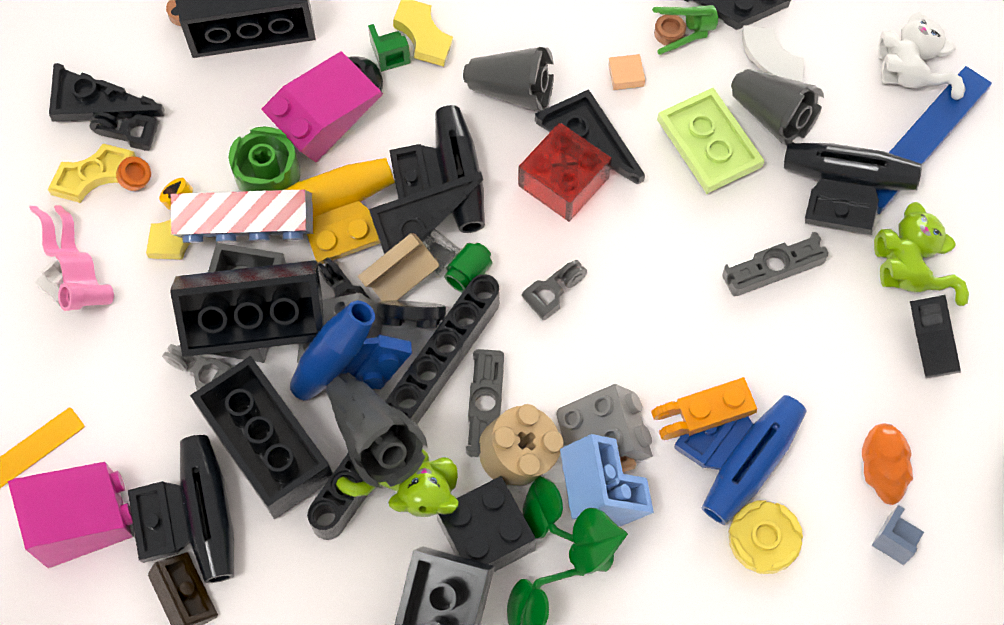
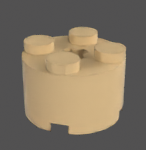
(537, 441)

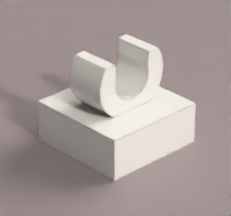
(51, 280)

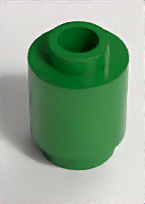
(467, 264)

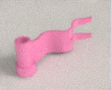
(77, 267)

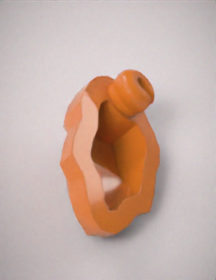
(887, 462)

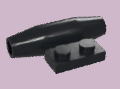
(454, 157)
(848, 182)
(192, 513)

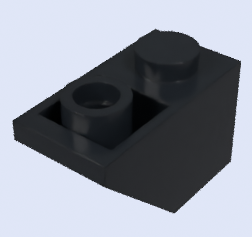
(935, 336)

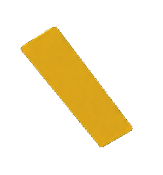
(39, 444)

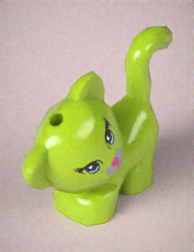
(919, 238)
(421, 494)

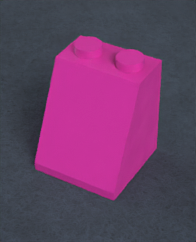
(71, 512)

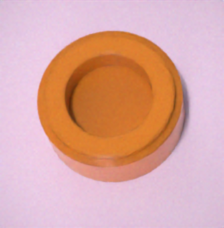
(133, 173)

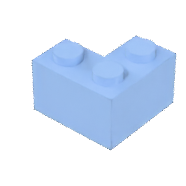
(597, 481)

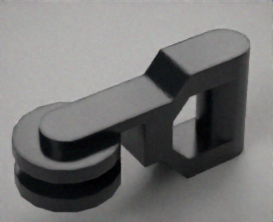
(105, 125)
(333, 271)

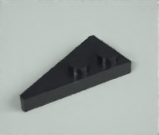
(80, 96)

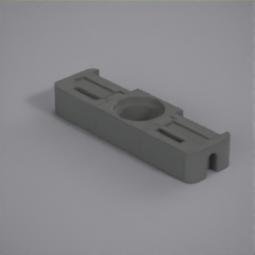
(756, 273)
(486, 381)

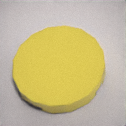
(765, 537)

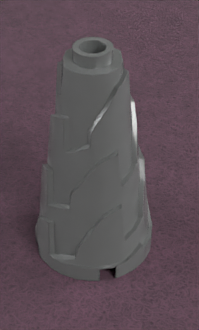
(377, 436)

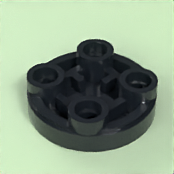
(424, 313)

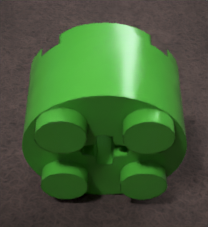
(264, 160)

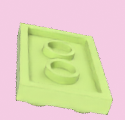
(710, 140)

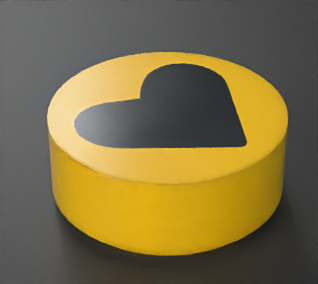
(176, 186)

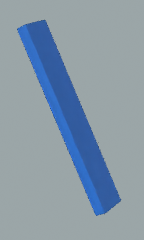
(936, 125)

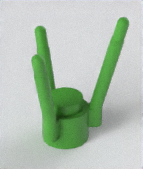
(698, 18)

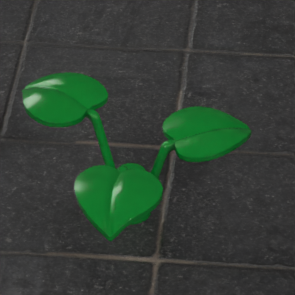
(593, 549)

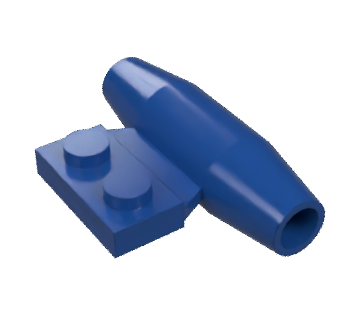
(345, 348)
(743, 455)

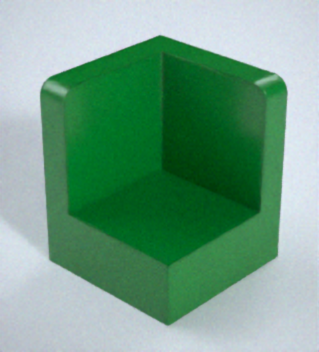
(389, 49)

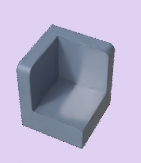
(898, 537)

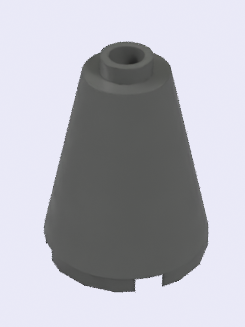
(513, 77)
(778, 103)

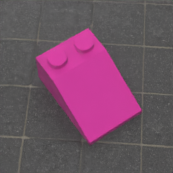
(322, 104)

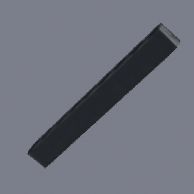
(412, 387)

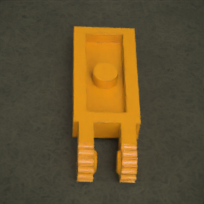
(707, 409)

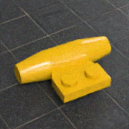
(339, 217)

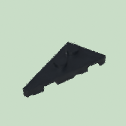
(588, 120)
(421, 211)

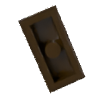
(181, 591)

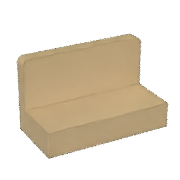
(399, 269)

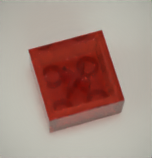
(564, 171)

